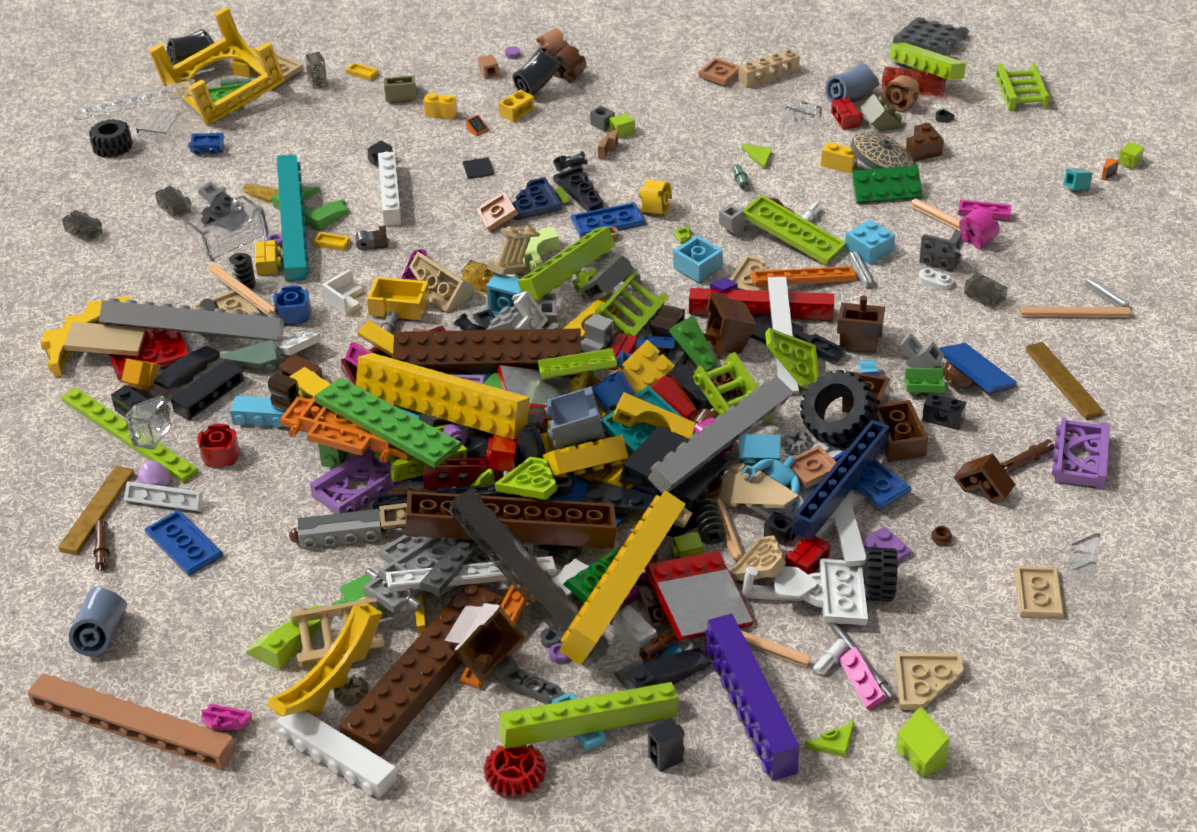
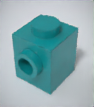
(1077, 178)

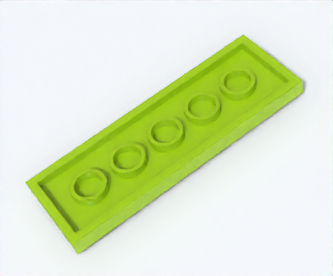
(793, 229)

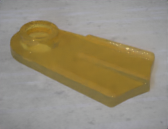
(260, 192)

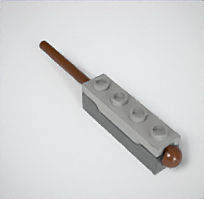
(338, 529)

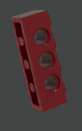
(454, 468)

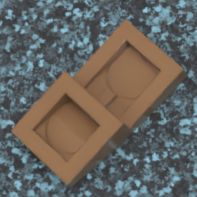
(608, 143)

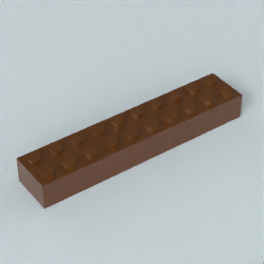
(484, 349)
(527, 519)
(412, 679)

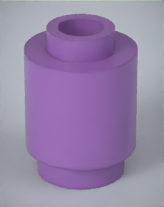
(456, 432)

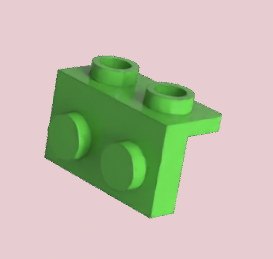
(924, 380)

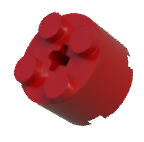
(218, 445)

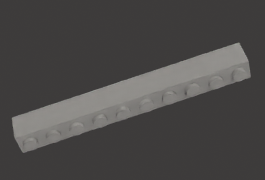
(191, 320)
(719, 435)

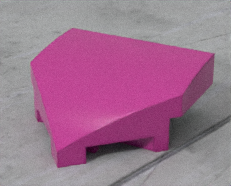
(225, 718)

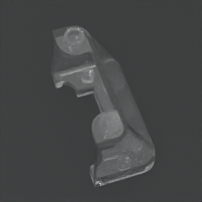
(230, 233)

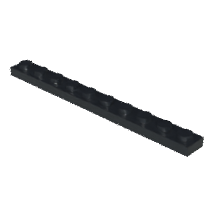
(563, 484)

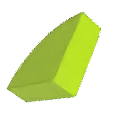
(560, 193)
(682, 234)

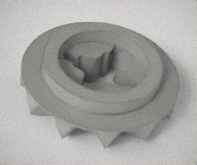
(803, 445)

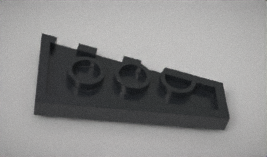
(577, 185)

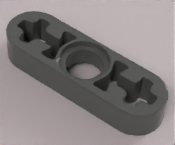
(529, 679)

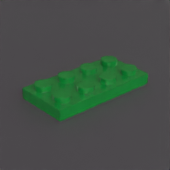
(886, 184)

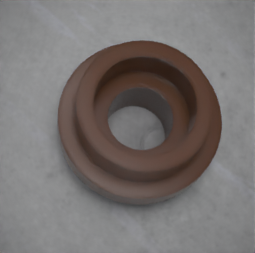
(941, 535)

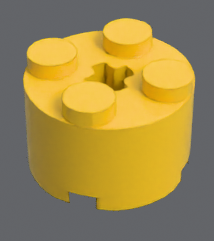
(655, 197)

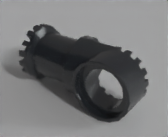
(563, 162)
(465, 324)

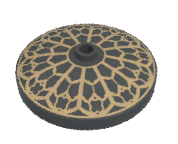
(879, 150)

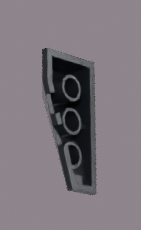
(663, 669)

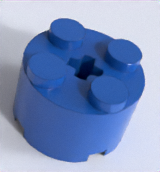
(292, 304)
(611, 390)

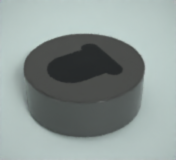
(549, 638)

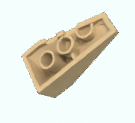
(445, 287)
(759, 490)

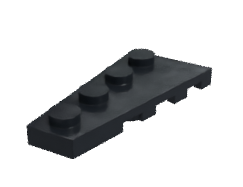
(624, 499)

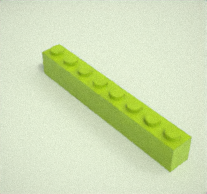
(567, 263)
(587, 715)

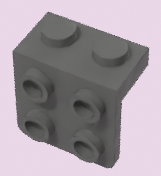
(218, 208)
(941, 251)

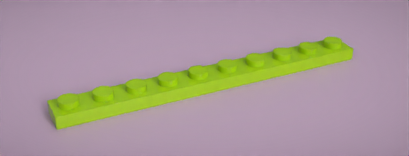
(117, 426)

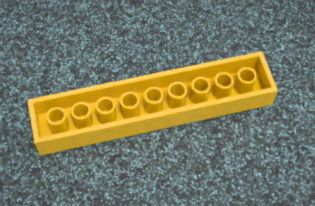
(443, 395)
(622, 576)

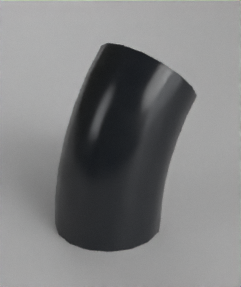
(184, 47)
(537, 71)

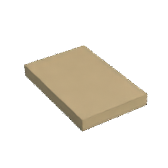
(1038, 592)

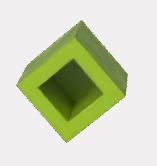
(622, 123)
(1131, 155)
(687, 546)

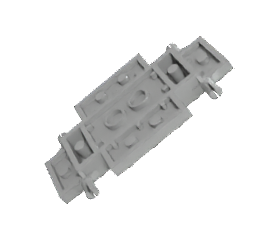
(409, 554)

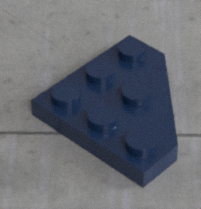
(536, 199)

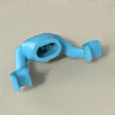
(779, 472)

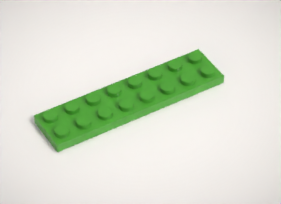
(388, 422)

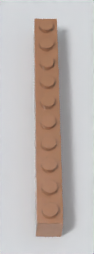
(132, 721)

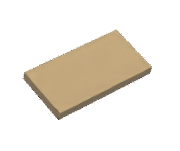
(105, 339)

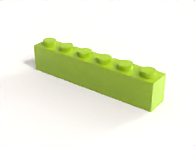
(927, 61)

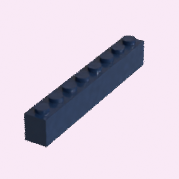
(840, 480)

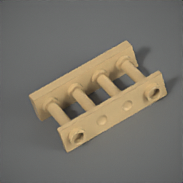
(513, 250)
(312, 657)

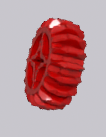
(512, 775)

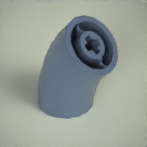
(851, 84)
(96, 621)

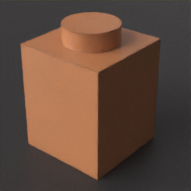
(488, 66)

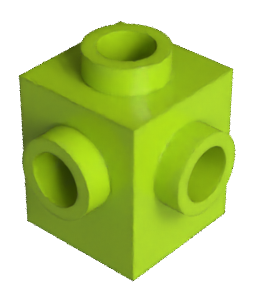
(582, 278)

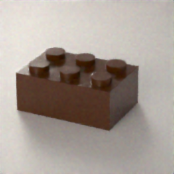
(906, 432)

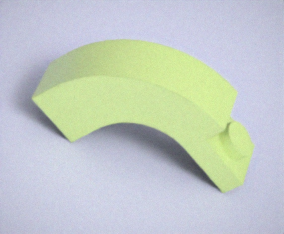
(539, 245)

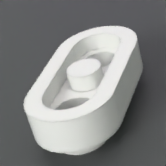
(935, 279)

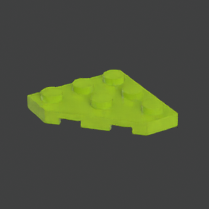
(795, 355)
(529, 479)

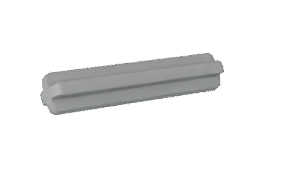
(861, 269)
(1106, 293)

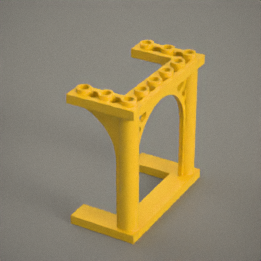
(263, 62)

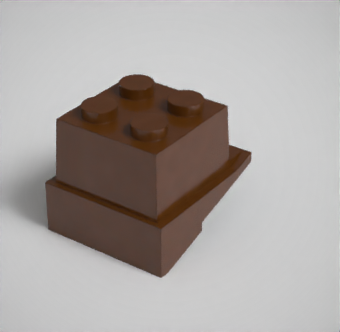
(728, 324)
(860, 326)
(483, 638)

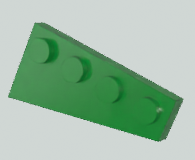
(586, 580)

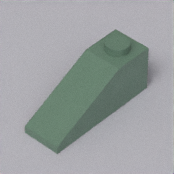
(258, 356)

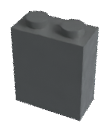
(607, 279)

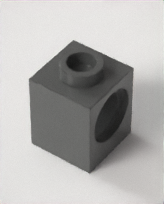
(601, 117)

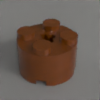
(573, 63)

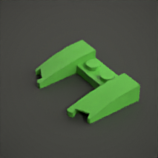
(321, 216)

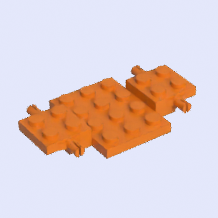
(334, 431)

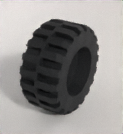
(824, 392)

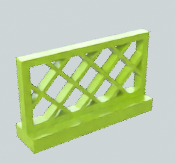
(577, 363)

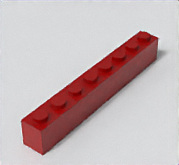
(801, 304)

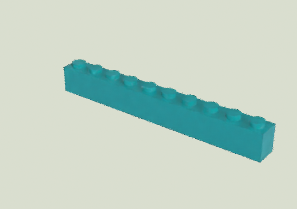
(291, 218)

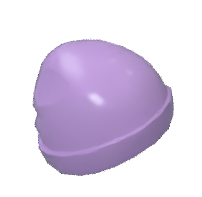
(154, 474)

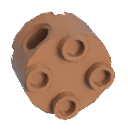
(552, 40)
(901, 92)

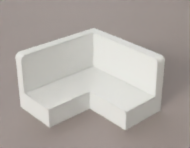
(341, 291)
(532, 314)

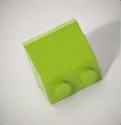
(923, 743)

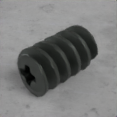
(242, 269)
(709, 521)

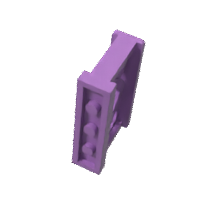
(1090, 433)
(353, 499)

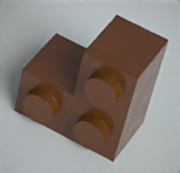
(925, 142)
(987, 475)

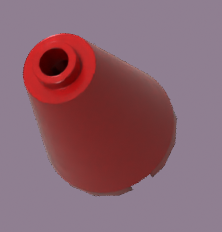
(675, 396)

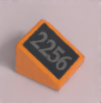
(476, 125)
(1110, 168)

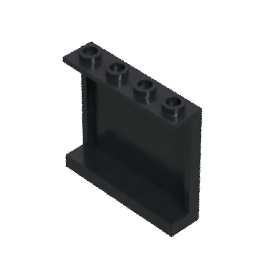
(655, 448)

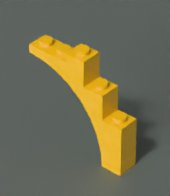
(54, 339)
(332, 670)

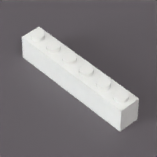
(389, 189)
(337, 752)

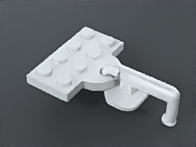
(835, 589)

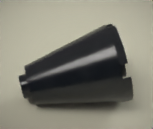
(528, 445)

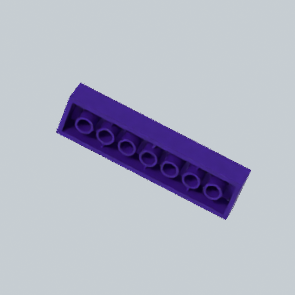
(752, 697)

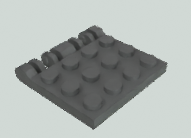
(931, 35)

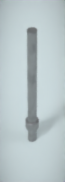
(881, 680)

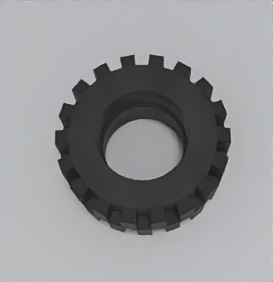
(110, 138)
(881, 574)

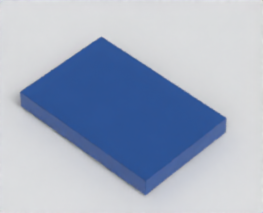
(658, 342)

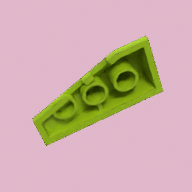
(281, 643)

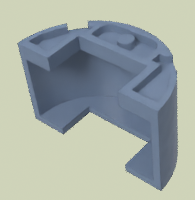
(574, 419)

